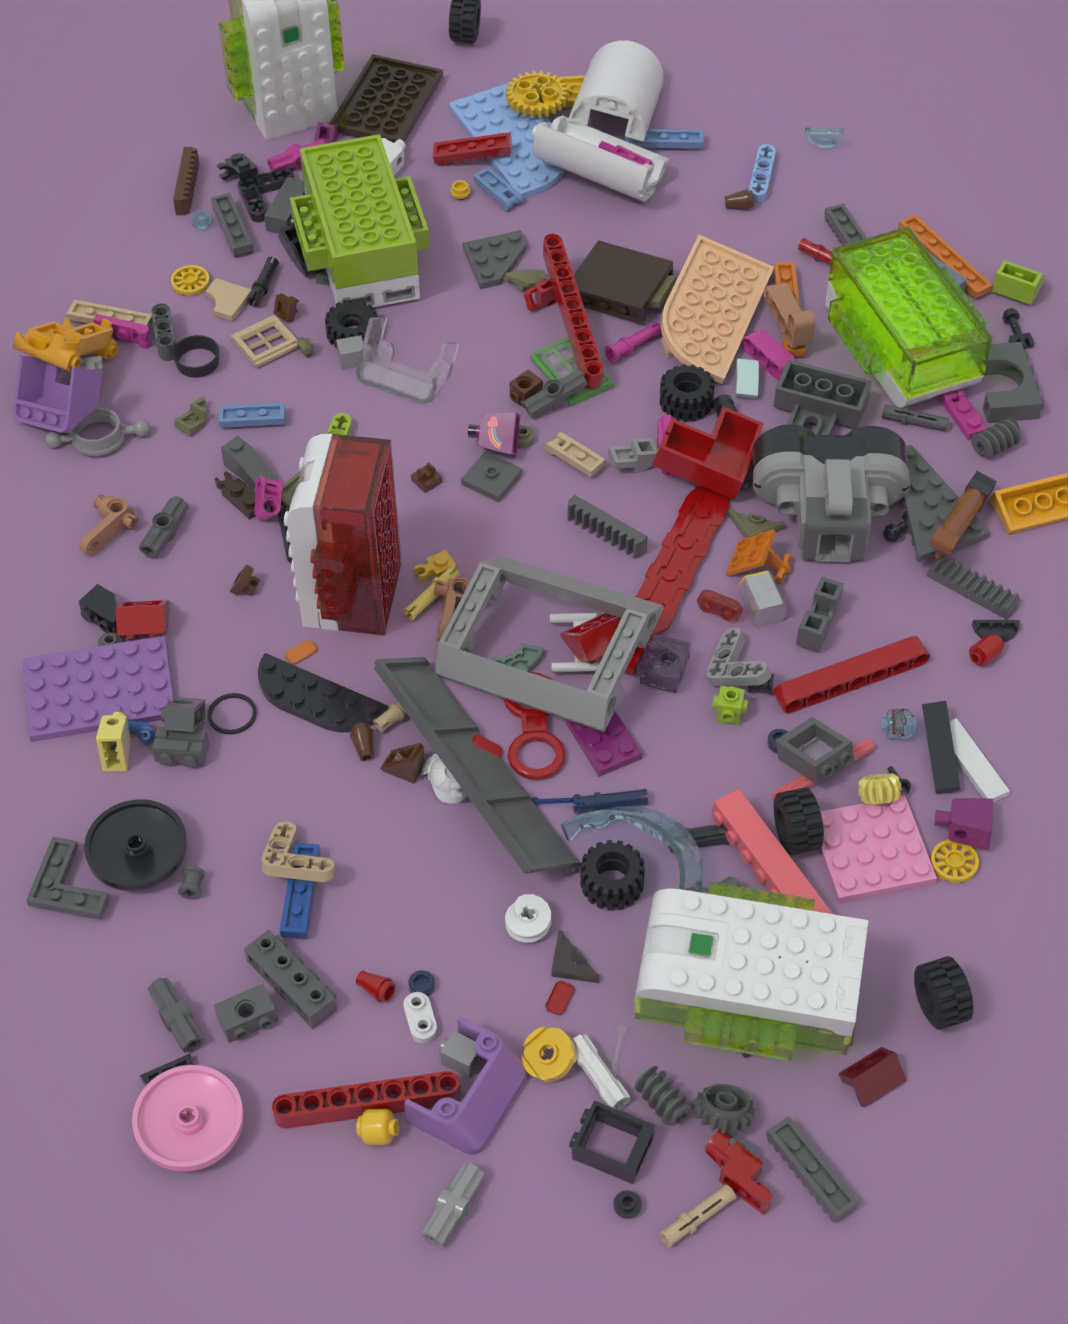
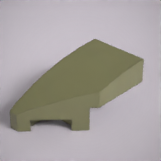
(525, 278)
(194, 419)

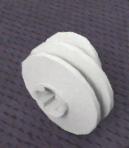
(528, 918)

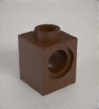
(524, 386)

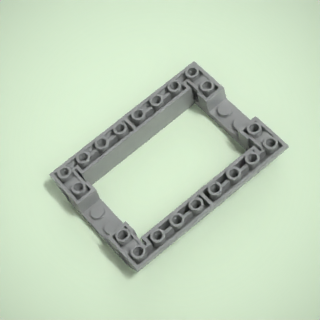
(605, 690)

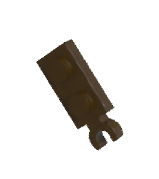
(238, 494)

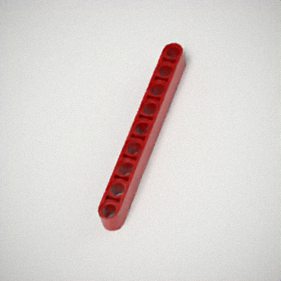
(572, 310)

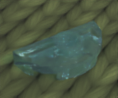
(824, 136)

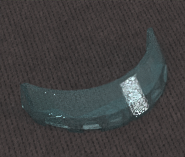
(657, 825)

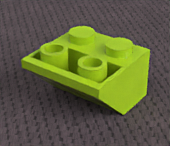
(1018, 282)

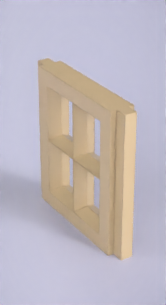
(273, 352)

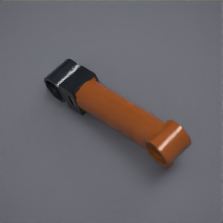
(962, 514)

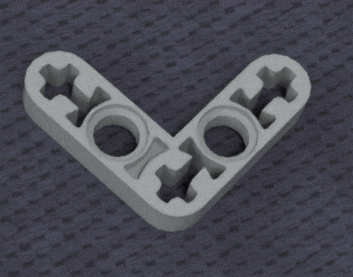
(722, 671)

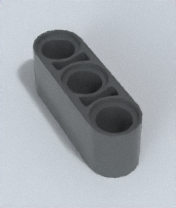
(163, 330)

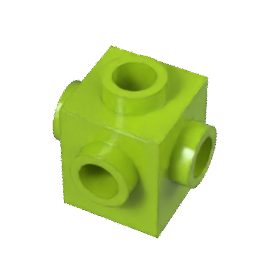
(729, 705)

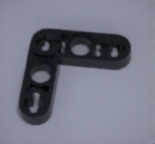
(248, 190)

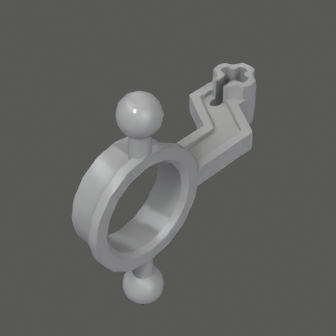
(104, 445)

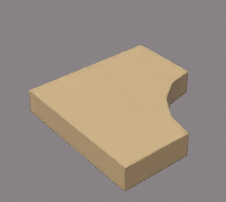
(228, 298)

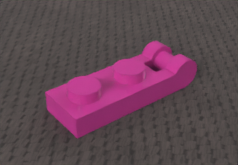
(127, 330)
(963, 413)

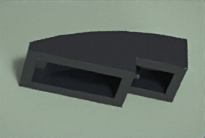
(290, 242)

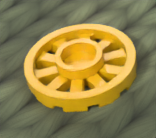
(190, 280)
(954, 861)

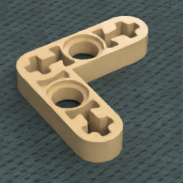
(321, 868)

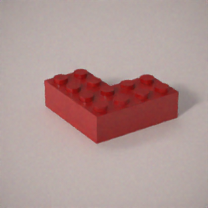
(713, 459)

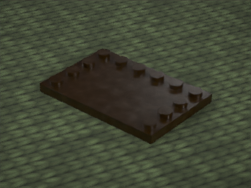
(386, 98)

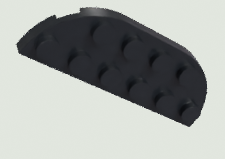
(315, 697)

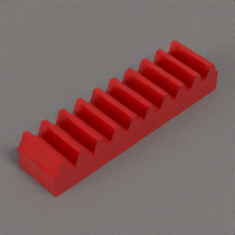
(472, 148)

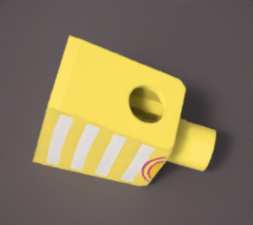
(111, 731)

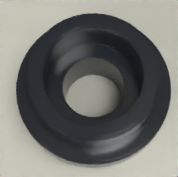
(627, 1212)

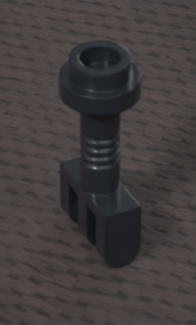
(1010, 317)
(893, 532)

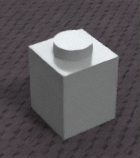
(349, 351)
(459, 1054)

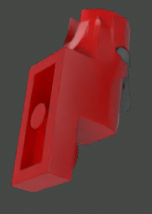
(739, 1169)

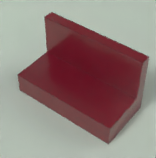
(874, 1075)

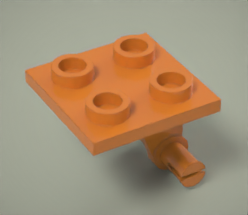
(756, 551)

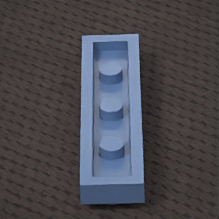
(670, 139)

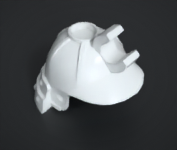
(442, 781)

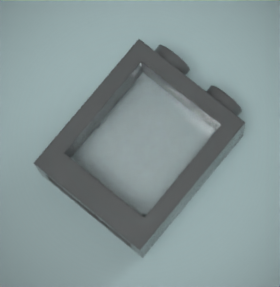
(815, 750)

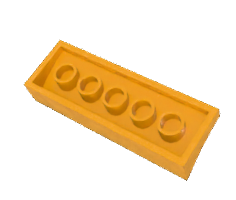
(1032, 503)

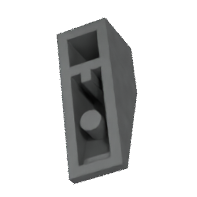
(245, 462)

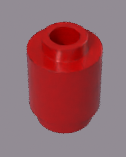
(986, 649)

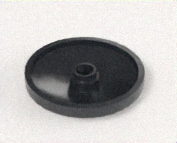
(135, 845)

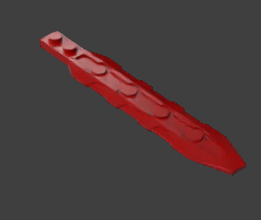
(680, 557)

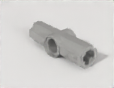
(453, 1204)

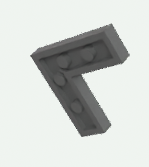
(50, 892)

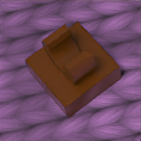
(285, 307)
(426, 478)
(244, 580)

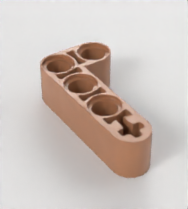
(794, 323)

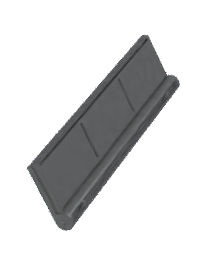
(479, 773)

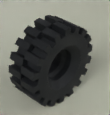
(348, 315)

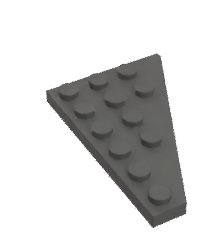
(928, 506)

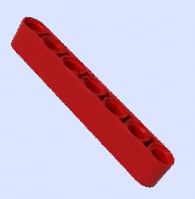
(851, 674)
(353, 1094)

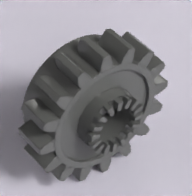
(724, 1108)

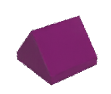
(327, 132)

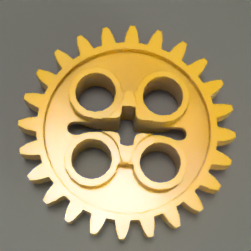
(525, 99)

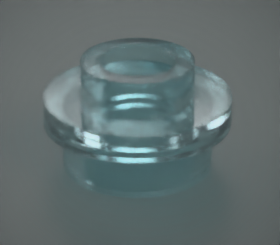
(201, 219)

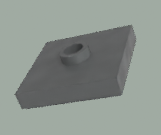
(491, 476)

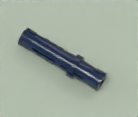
(609, 800)

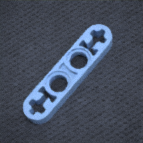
(764, 173)

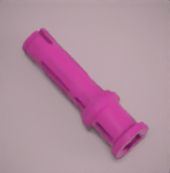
(626, 345)

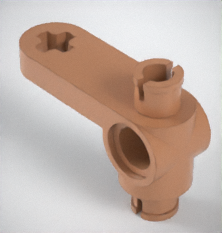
(116, 517)
(450, 600)

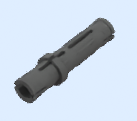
(915, 417)

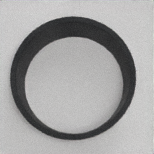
(196, 342)

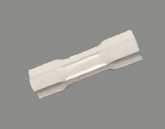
(609, 1088)

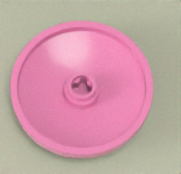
(188, 1118)

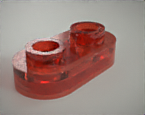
(719, 605)

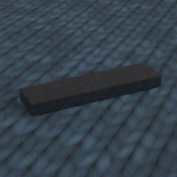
(941, 747)

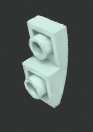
(747, 378)

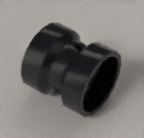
(723, 400)

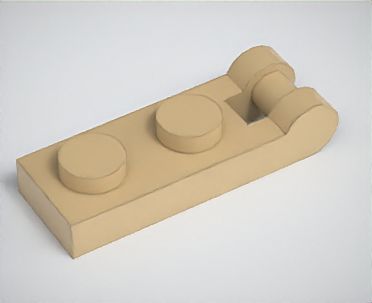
(575, 454)

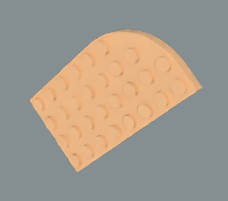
(712, 305)

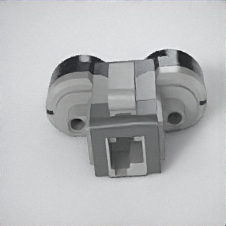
(831, 484)

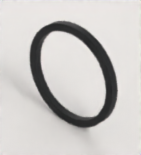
(233, 731)

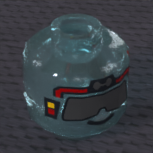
(899, 724)

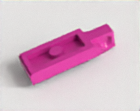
(625, 153)

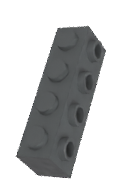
(291, 979)

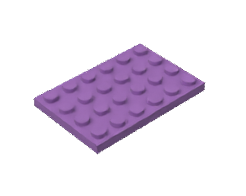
(77, 687)

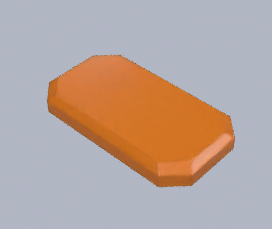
(301, 652)

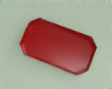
(487, 745)
(559, 998)

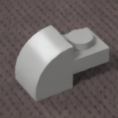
(637, 455)

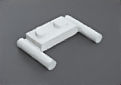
(577, 666)

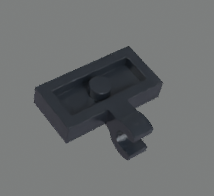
(237, 165)

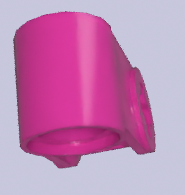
(267, 493)

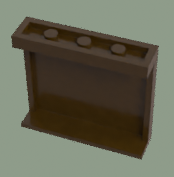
(620, 280)

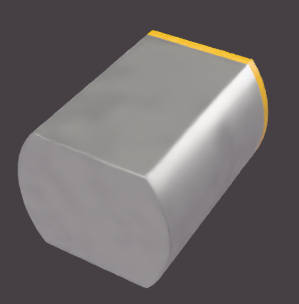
(762, 598)

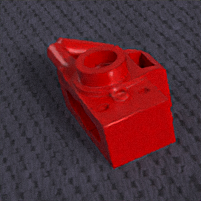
(543, 295)

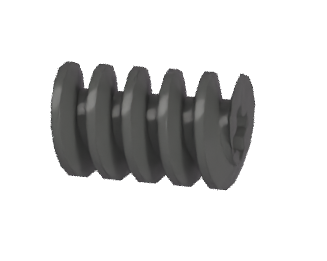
(997, 438)
(661, 1097)

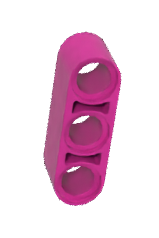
(767, 352)

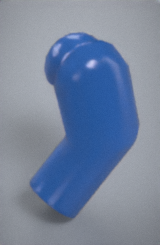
(143, 730)

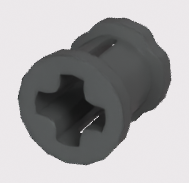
(191, 882)

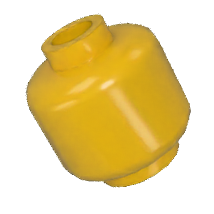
(377, 1127)

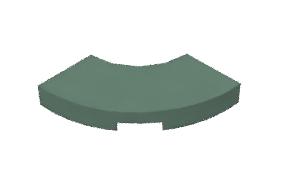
(525, 658)

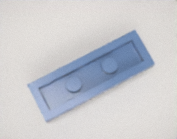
(252, 415)

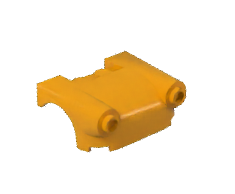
(65, 344)

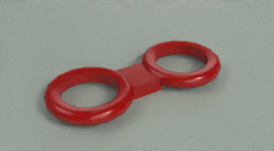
(533, 729)

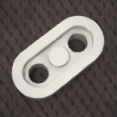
(418, 1016)

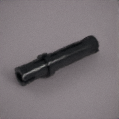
(260, 286)

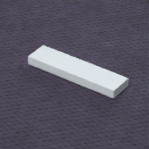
(976, 765)

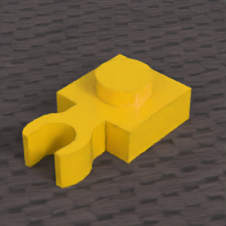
(435, 565)

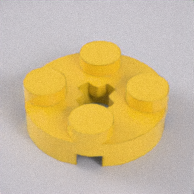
(563, 1056)

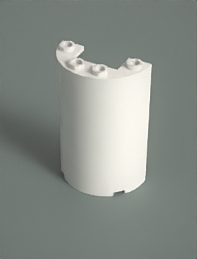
(621, 82)
(577, 151)

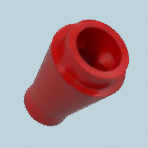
(377, 986)

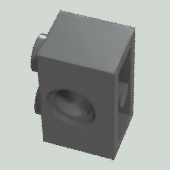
(183, 714)
(251, 1001)

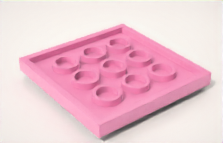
(874, 850)

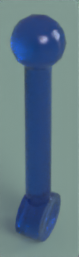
(537, 801)

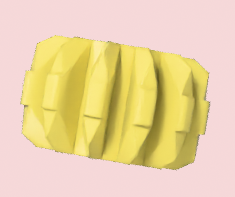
(879, 788)

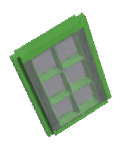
(558, 361)

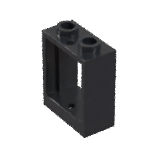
(619, 1120)

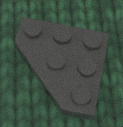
(494, 257)

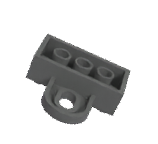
(821, 397)

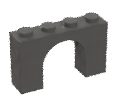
(1019, 403)

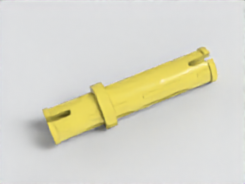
(428, 595)

